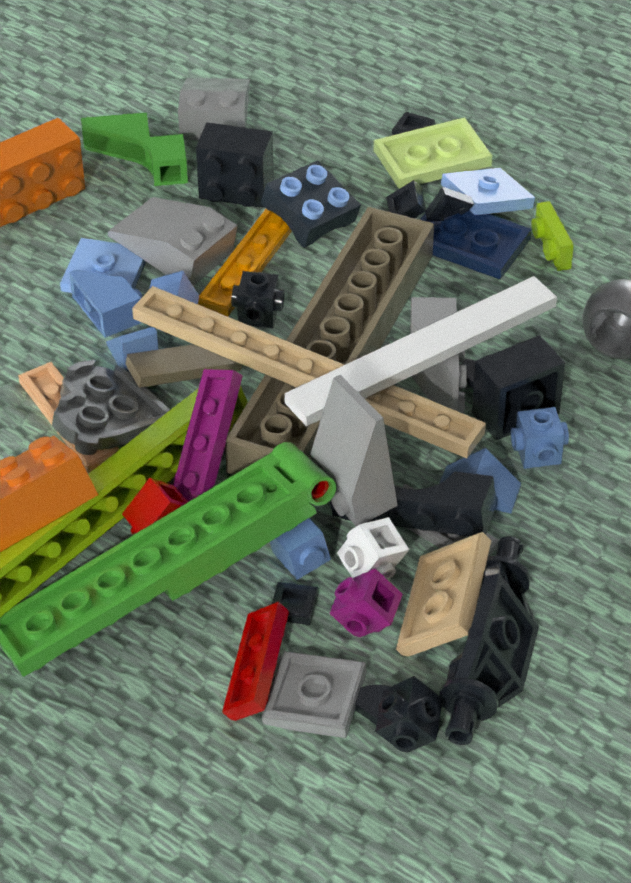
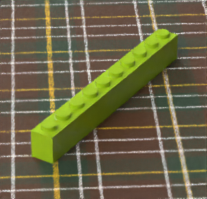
(117, 481)

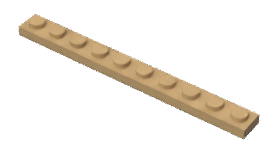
(299, 366)

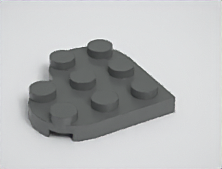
(103, 407)

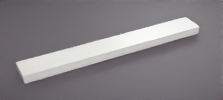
(426, 346)

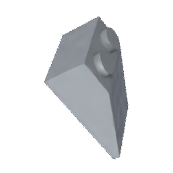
(212, 101)
(177, 237)
(354, 454)

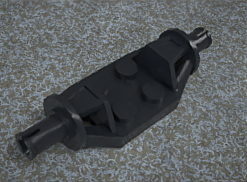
(497, 645)

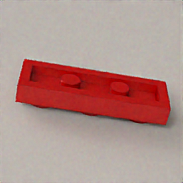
(255, 662)

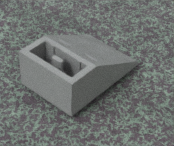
(443, 379)

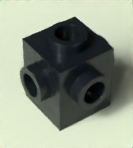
(259, 293)
(409, 715)

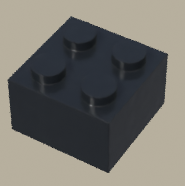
(234, 164)
(516, 381)

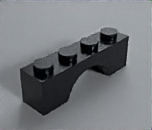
(455, 506)

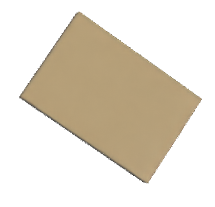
(444, 595)

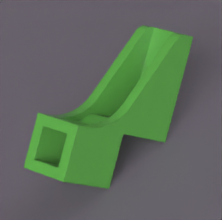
(129, 139)

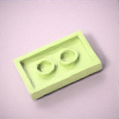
(431, 152)

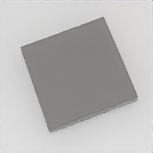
(314, 694)

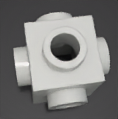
(372, 547)

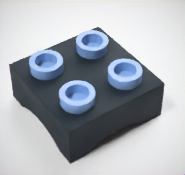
(310, 202)

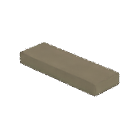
(175, 364)

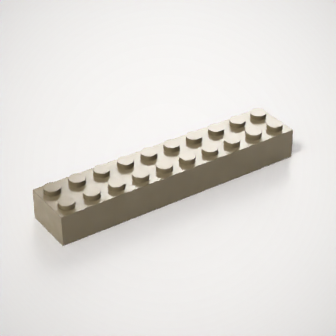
(342, 322)

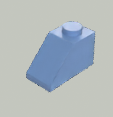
(105, 300)

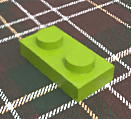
(555, 239)

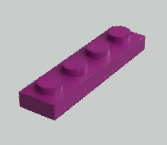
(207, 432)

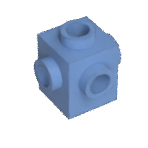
(539, 437)

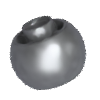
(609, 319)

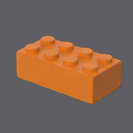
(39, 169)
(40, 488)

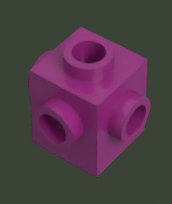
(365, 603)

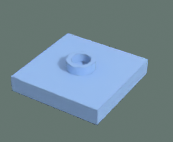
(490, 190)
(103, 258)

